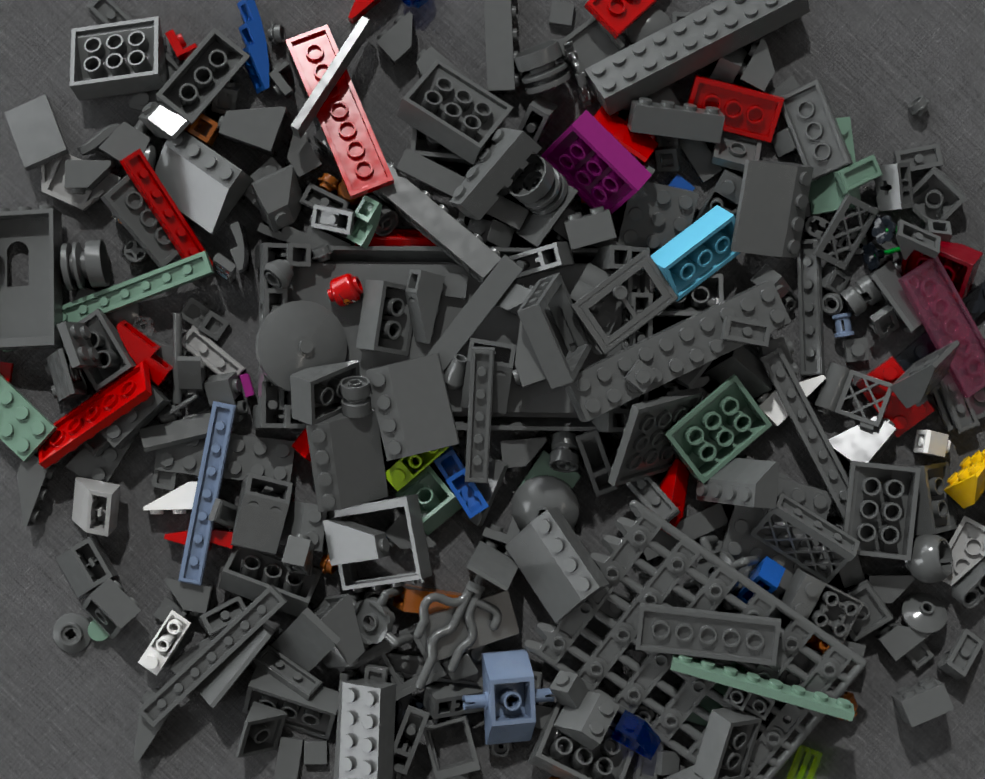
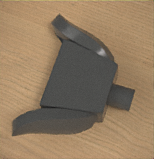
(120, 141)

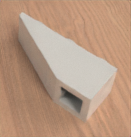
(176, 500)
(164, 643)

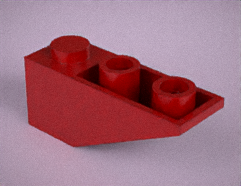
(675, 488)

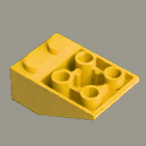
(969, 482)

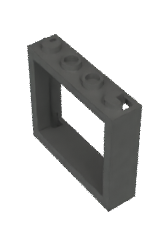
(557, 368)
(348, 571)

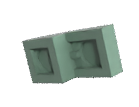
(368, 216)

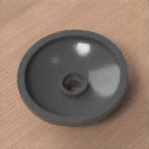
(542, 494)

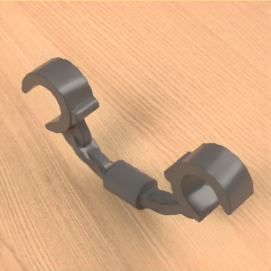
(580, 76)

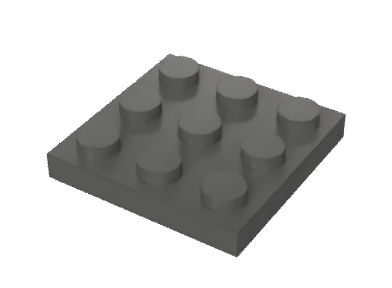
(656, 215)

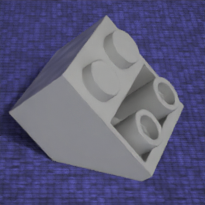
(96, 505)

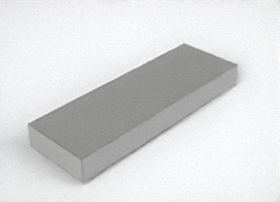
(211, 354)

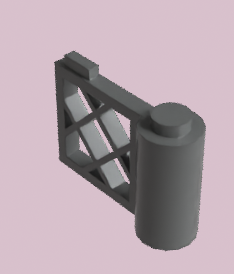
(835, 391)

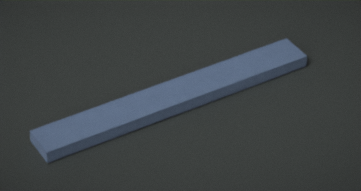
(206, 492)

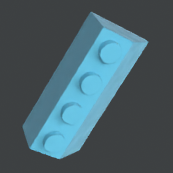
(697, 251)

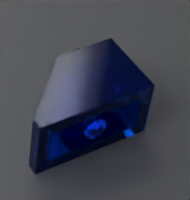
(636, 735)

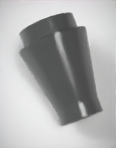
(455, 372)

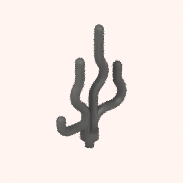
(465, 604)

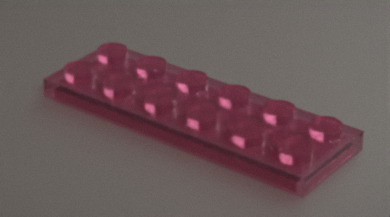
(947, 320)

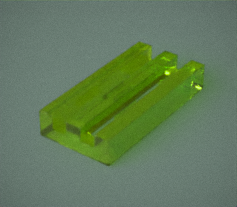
(798, 757)

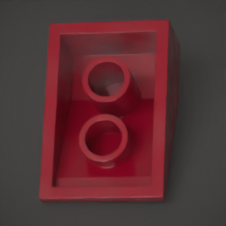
(958, 260)

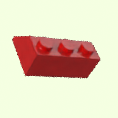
(638, 144)

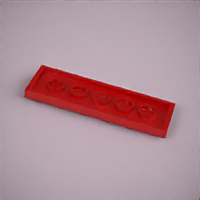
(96, 414)

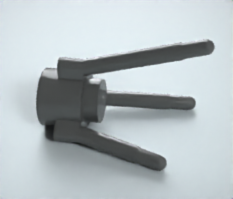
(172, 411)

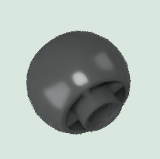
(930, 559)

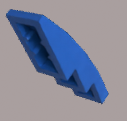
(256, 45)
(454, 474)

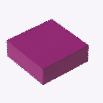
(247, 385)

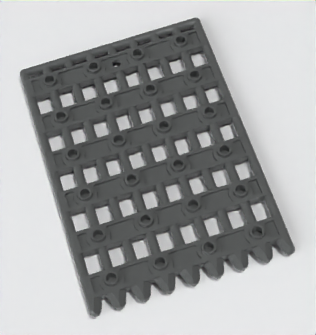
(648, 674)

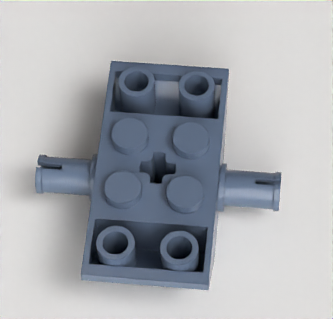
(506, 675)

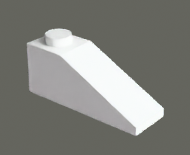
(773, 407)

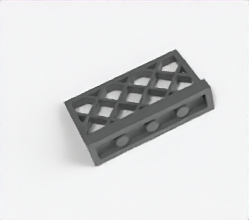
(814, 528)

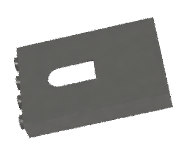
(33, 311)

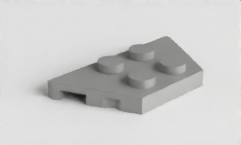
(54, 184)

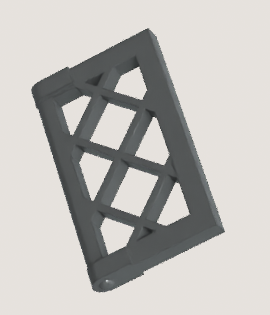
(840, 216)

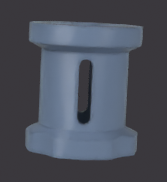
(847, 325)

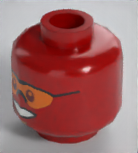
(345, 289)

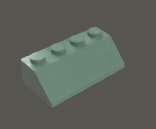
(825, 192)

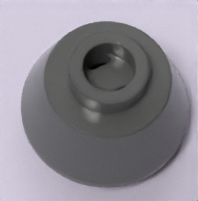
(278, 273)

